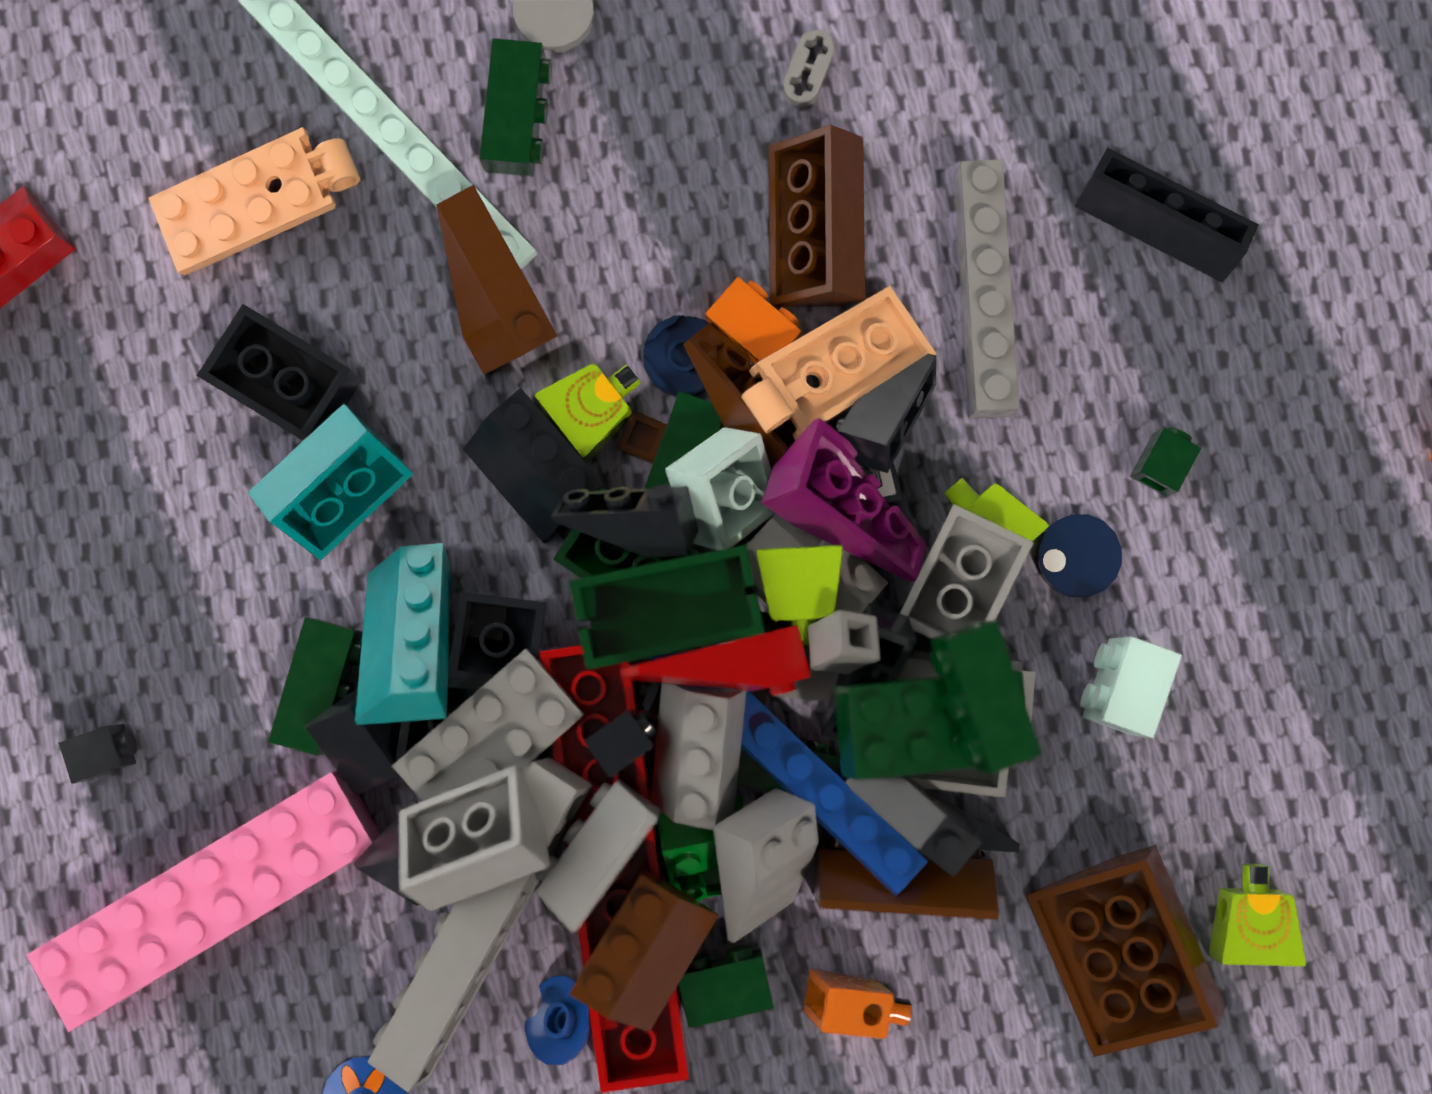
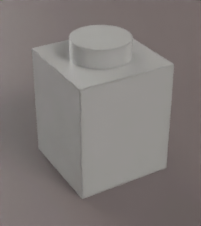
(843, 642)

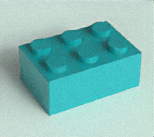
(330, 483)

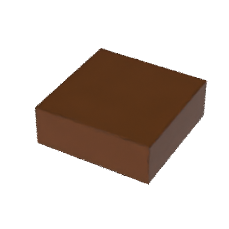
(641, 437)

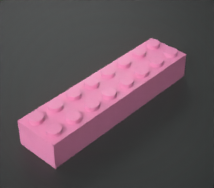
(203, 899)

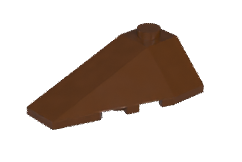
(492, 297)
(726, 378)

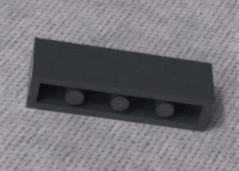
(1166, 215)

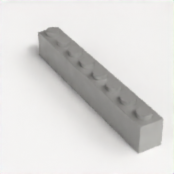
(468, 945)

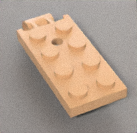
(233, 204)
(846, 356)

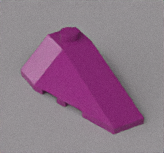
(831, 497)

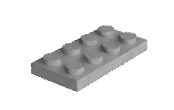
(493, 730)

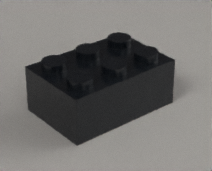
(278, 374)

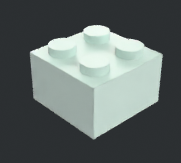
(725, 486)
(1130, 686)

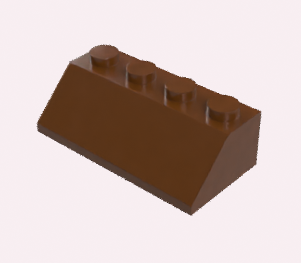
(817, 219)
(847, 885)

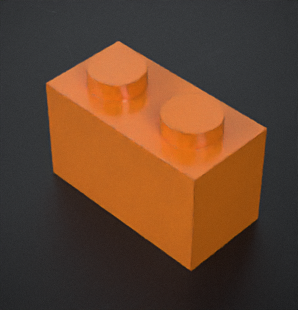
(752, 321)

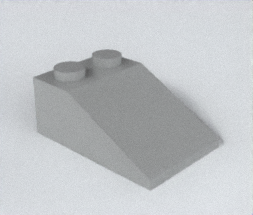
(965, 574)
(763, 858)

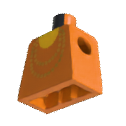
(853, 1005)

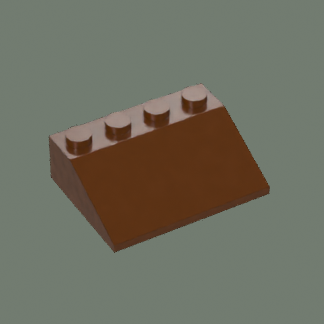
(1127, 953)

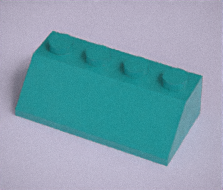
(406, 637)

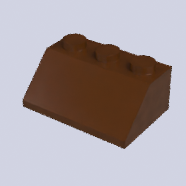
(643, 952)

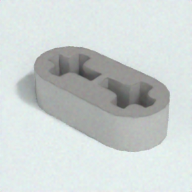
(800, 65)

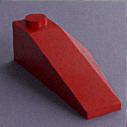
(745, 664)

